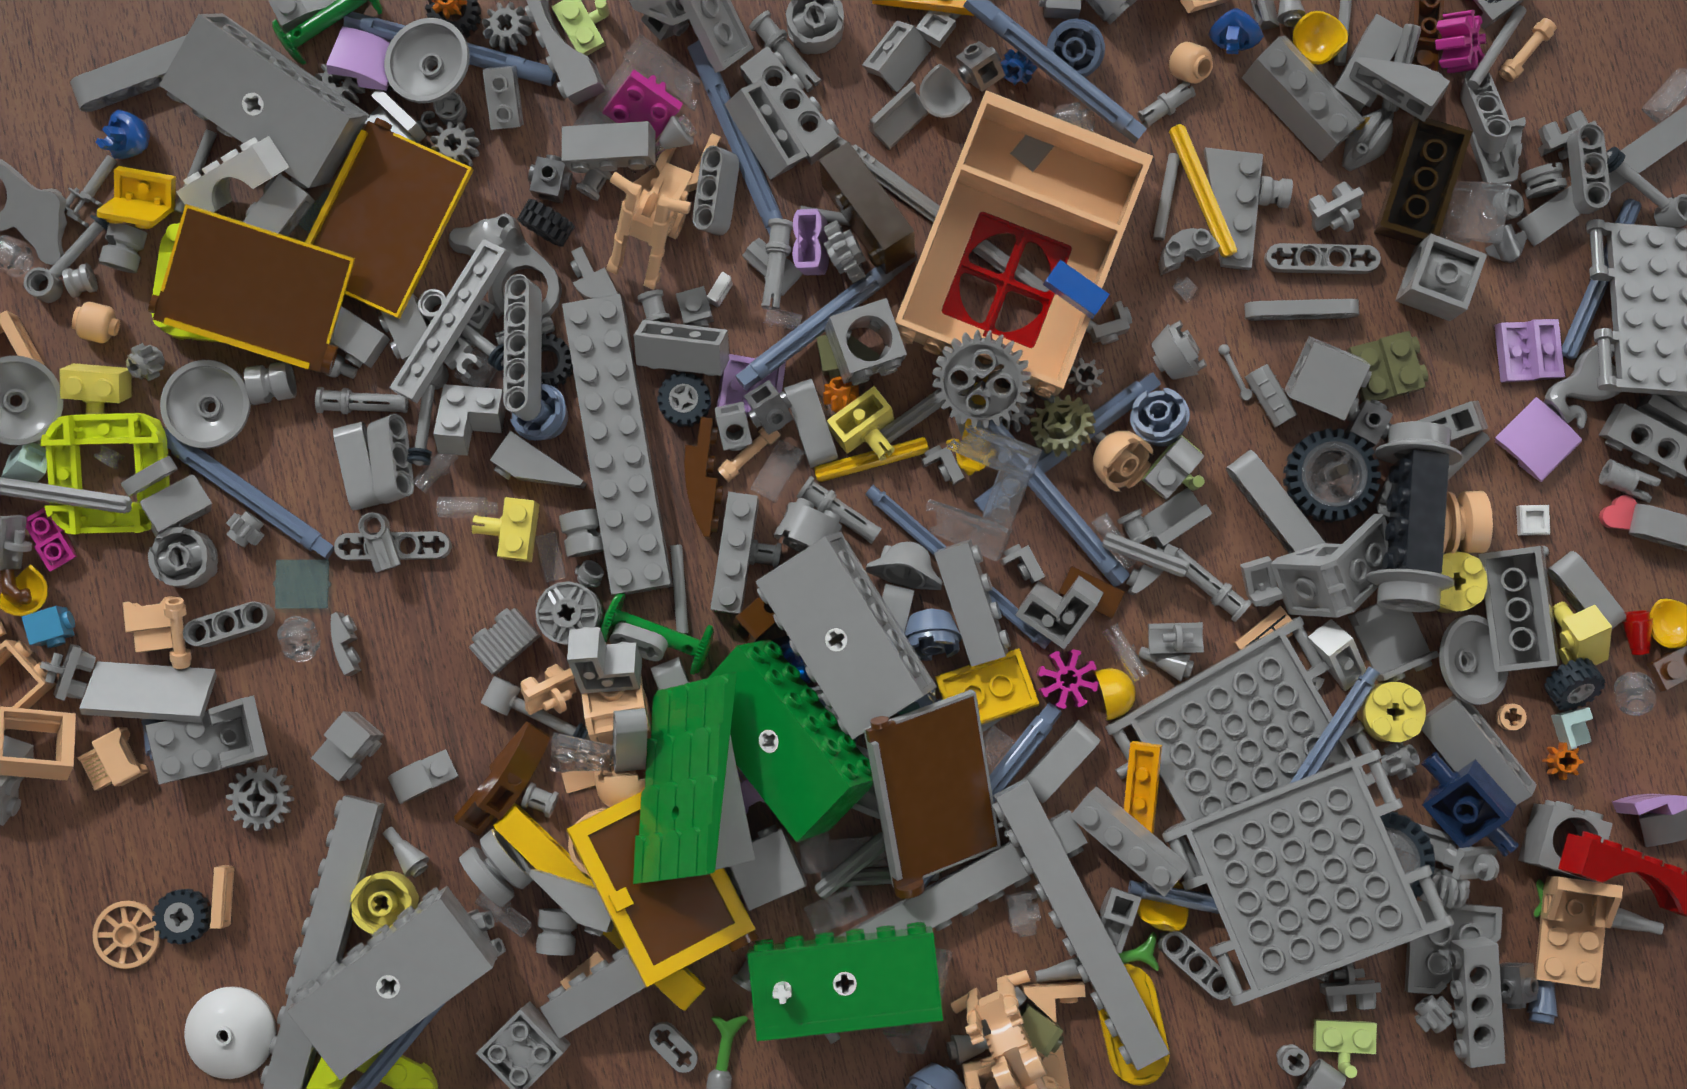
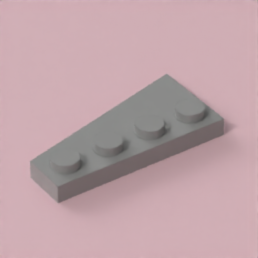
(1236, 186)

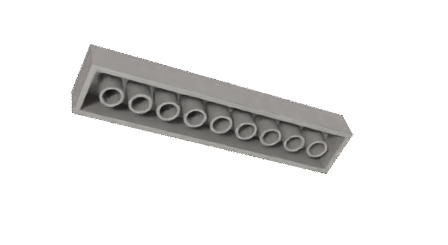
(617, 445)

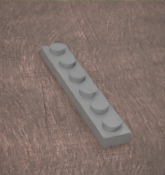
(450, 321)

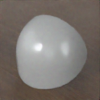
(943, 93)

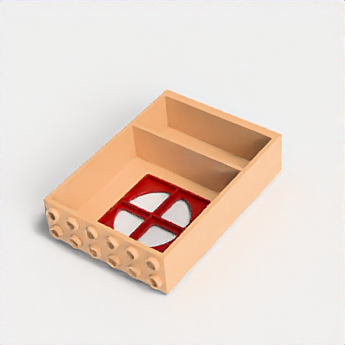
(1067, 206)

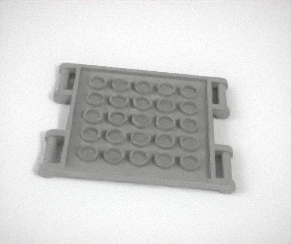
(1647, 307)
(1239, 727)
(1307, 878)

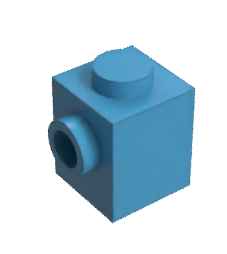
(49, 626)

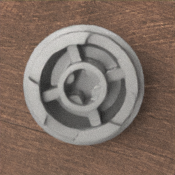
(1177, 352)

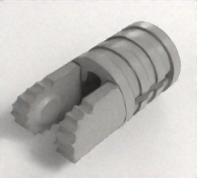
(1626, 479)

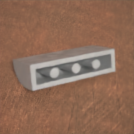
(1464, 735)

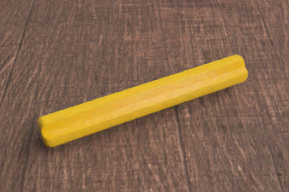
(870, 460)

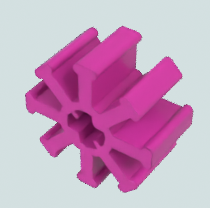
(1460, 41)
(1062, 670)

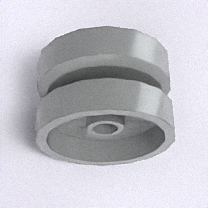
(496, 868)

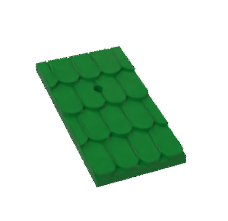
(692, 790)

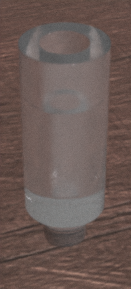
(465, 507)

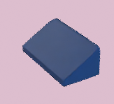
(1076, 289)

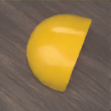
(1319, 36)
(33, 580)
(1669, 623)
(1117, 691)
(1163, 915)

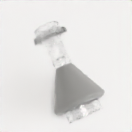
(676, 134)

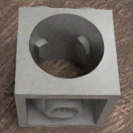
(1441, 277)
(878, 318)
(1328, 378)
(1544, 818)
(772, 872)
(523, 1048)

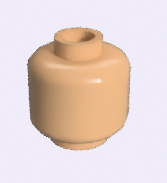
(1191, 62)
(95, 322)

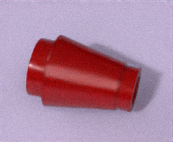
(1638, 631)

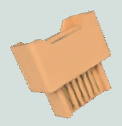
(149, 626)
(112, 760)

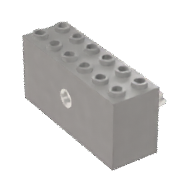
(263, 94)
(844, 634)
(392, 981)

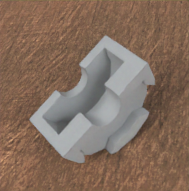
(1188, 242)

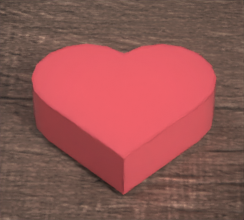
(1619, 513)

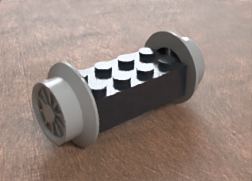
(1417, 511)

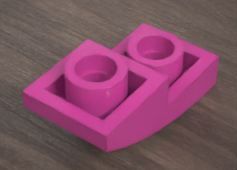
(51, 541)

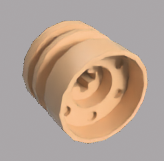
(1468, 522)

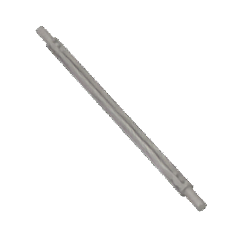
(929, 209)

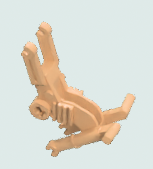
(656, 212)
(1015, 1058)

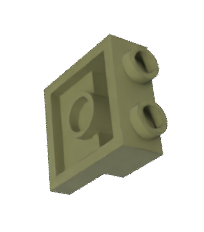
(1392, 366)

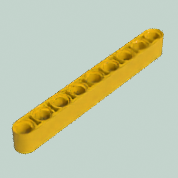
(549, 856)

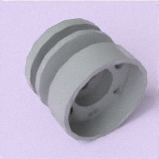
(553, 602)

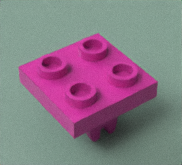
(641, 101)

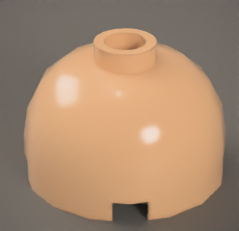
(1122, 459)
(619, 786)

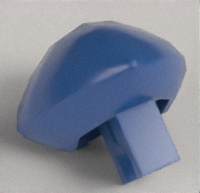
(1235, 31)
(125, 135)

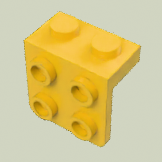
(139, 198)

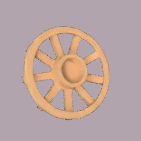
(126, 934)

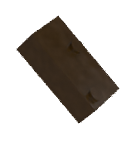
(1422, 180)
(867, 208)

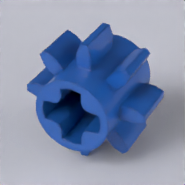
(1017, 67)

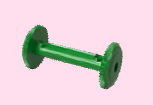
(317, 24)
(675, 639)

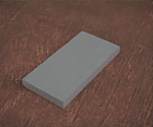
(148, 692)

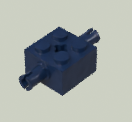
(1469, 804)

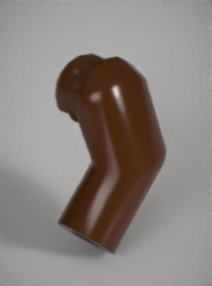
(11, 591)

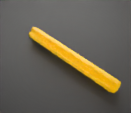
(1202, 190)

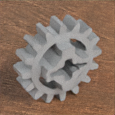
(844, 251)
(260, 786)

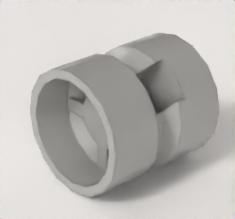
(123, 247)
(272, 382)
(581, 533)
(556, 933)

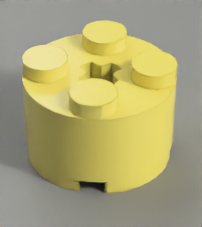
(1470, 582)
(1408, 716)
(367, 903)

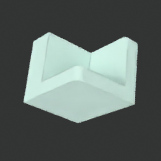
(26, 463)
(1572, 727)

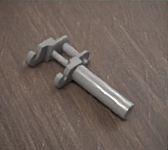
(90, 189)

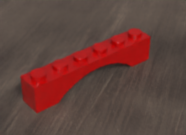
(1599, 861)

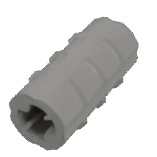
(1271, 395)

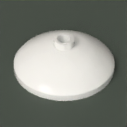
(248, 1026)

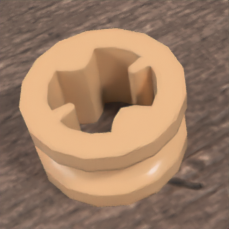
(1516, 710)

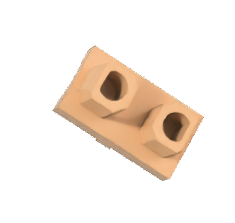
(549, 693)

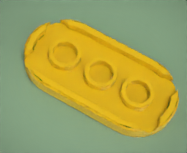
(1128, 1072)

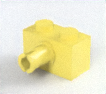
(95, 385)
(862, 423)
(514, 529)
(1583, 634)

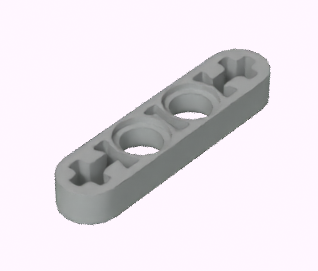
(1322, 262)
(1301, 309)
(430, 553)

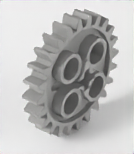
(965, 358)

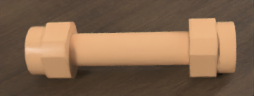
(1513, 67)
(730, 469)
(180, 655)

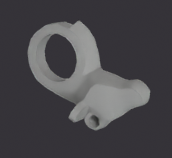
(34, 213)
(507, 234)

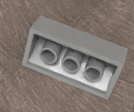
(1302, 97)
(1519, 609)

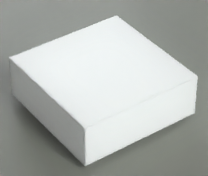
(720, 289)
(1533, 520)

